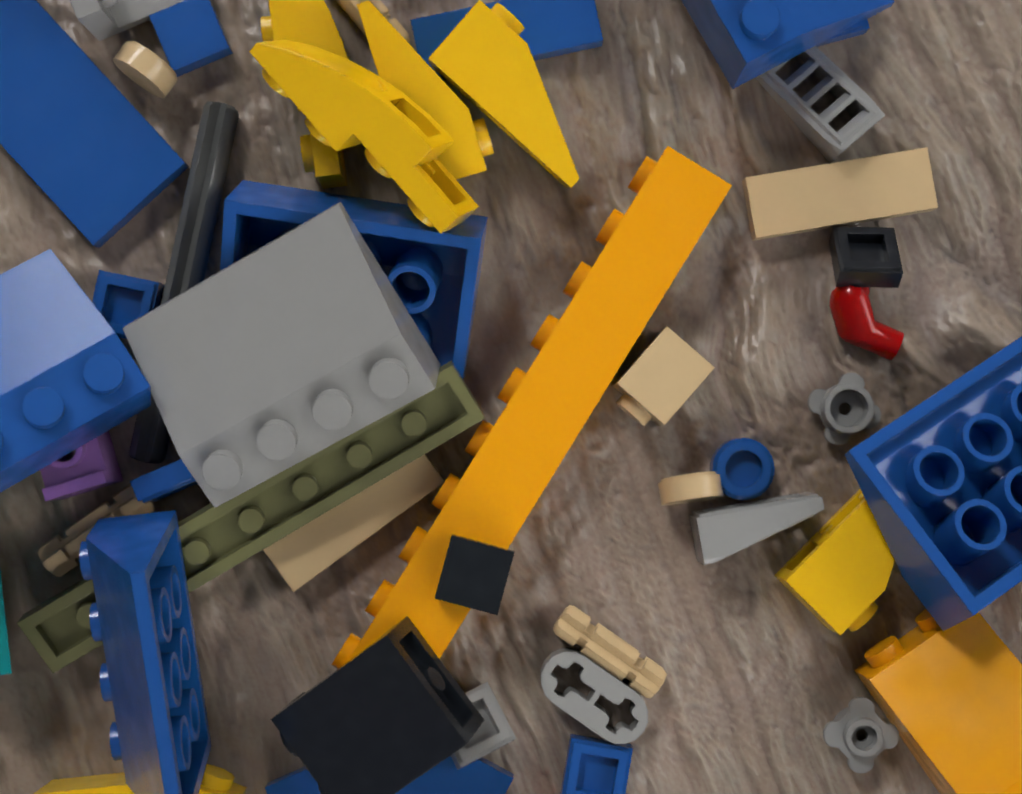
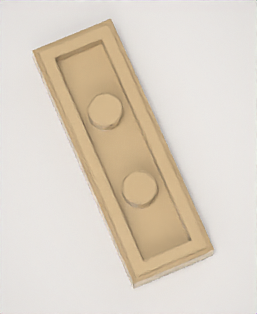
(839, 194)
(344, 527)

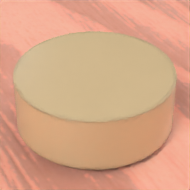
(145, 68)
(690, 488)

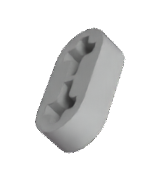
(584, 707)

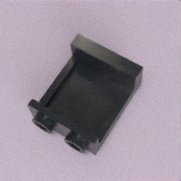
(379, 717)

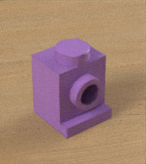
(88, 470)

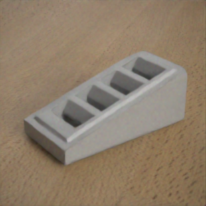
(815, 126)
(733, 527)

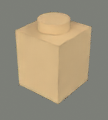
(661, 379)

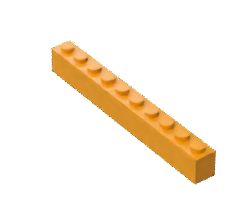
(556, 393)

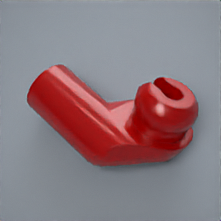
(856, 322)

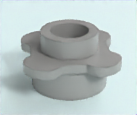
(861, 413)
(842, 732)

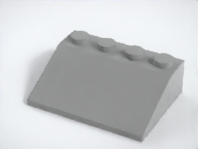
(281, 356)

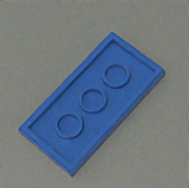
(75, 126)

